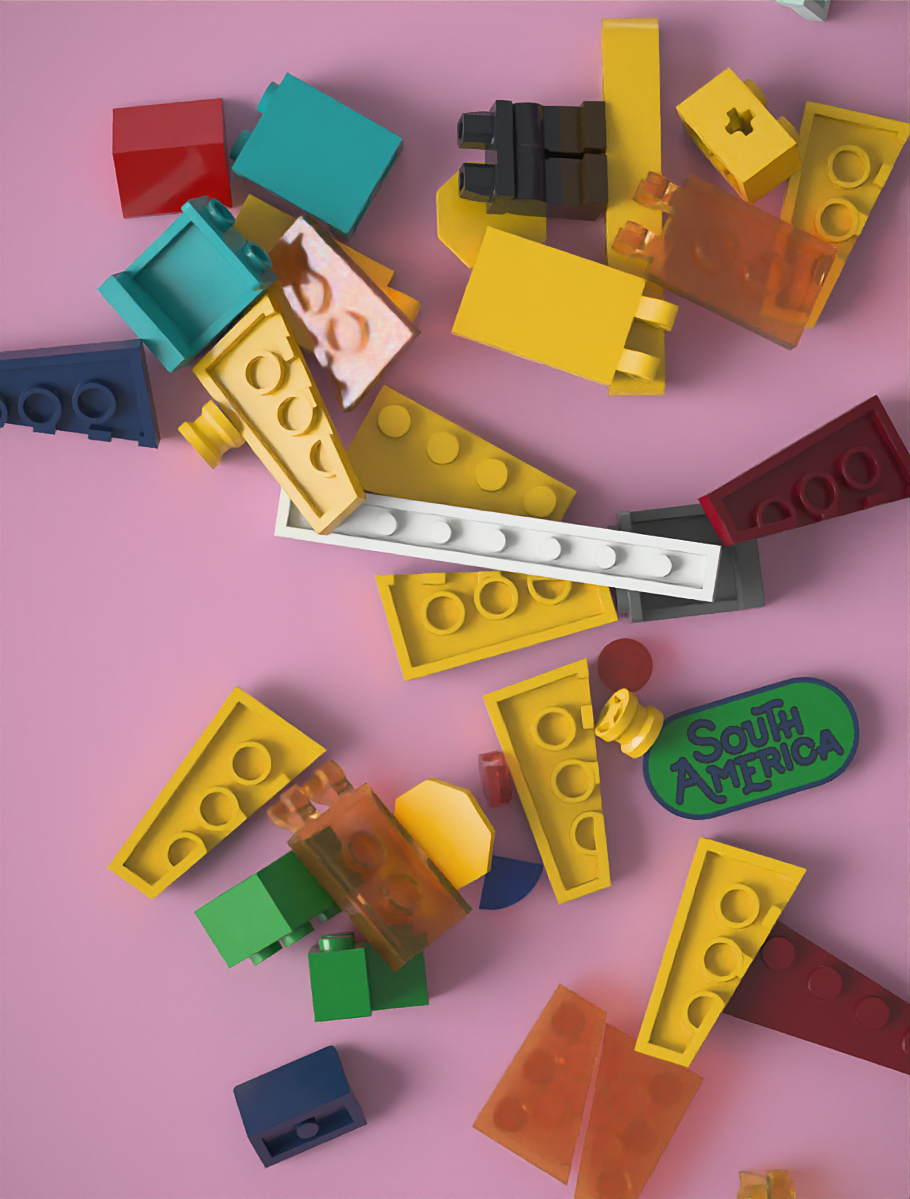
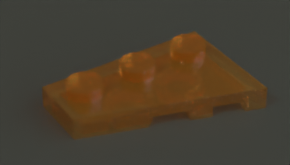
(546, 1085)
(631, 1118)

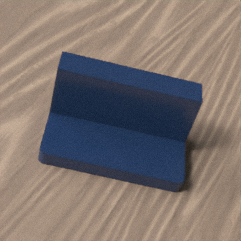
(298, 1106)

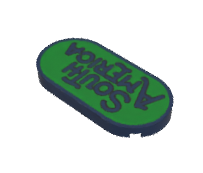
(751, 748)

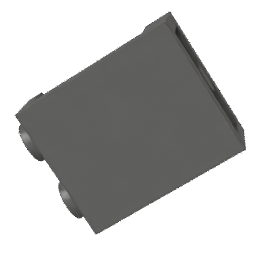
(739, 571)

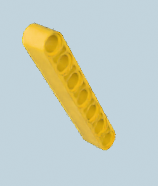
(632, 151)

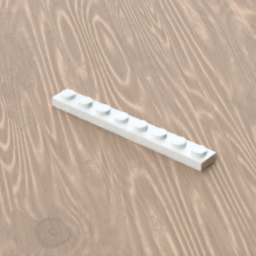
(518, 545)

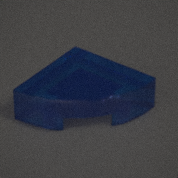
(508, 882)

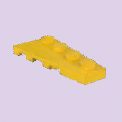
(841, 176)
(278, 410)
(426, 458)
(473, 616)
(552, 758)
(221, 782)
(715, 936)

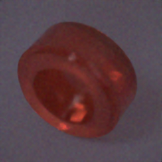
(624, 665)
(495, 778)

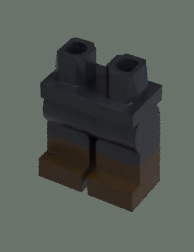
(537, 159)

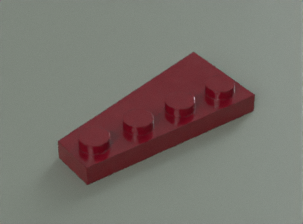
(824, 475)
(822, 1000)

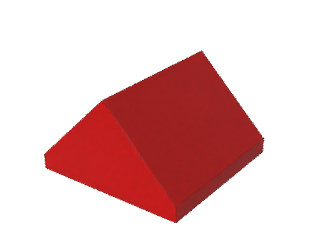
(170, 156)

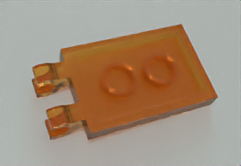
(729, 257)
(369, 865)

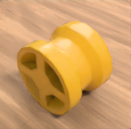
(212, 434)
(629, 723)

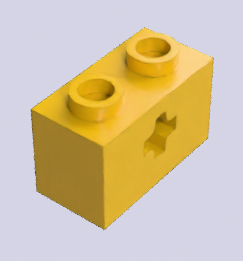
(749, 162)

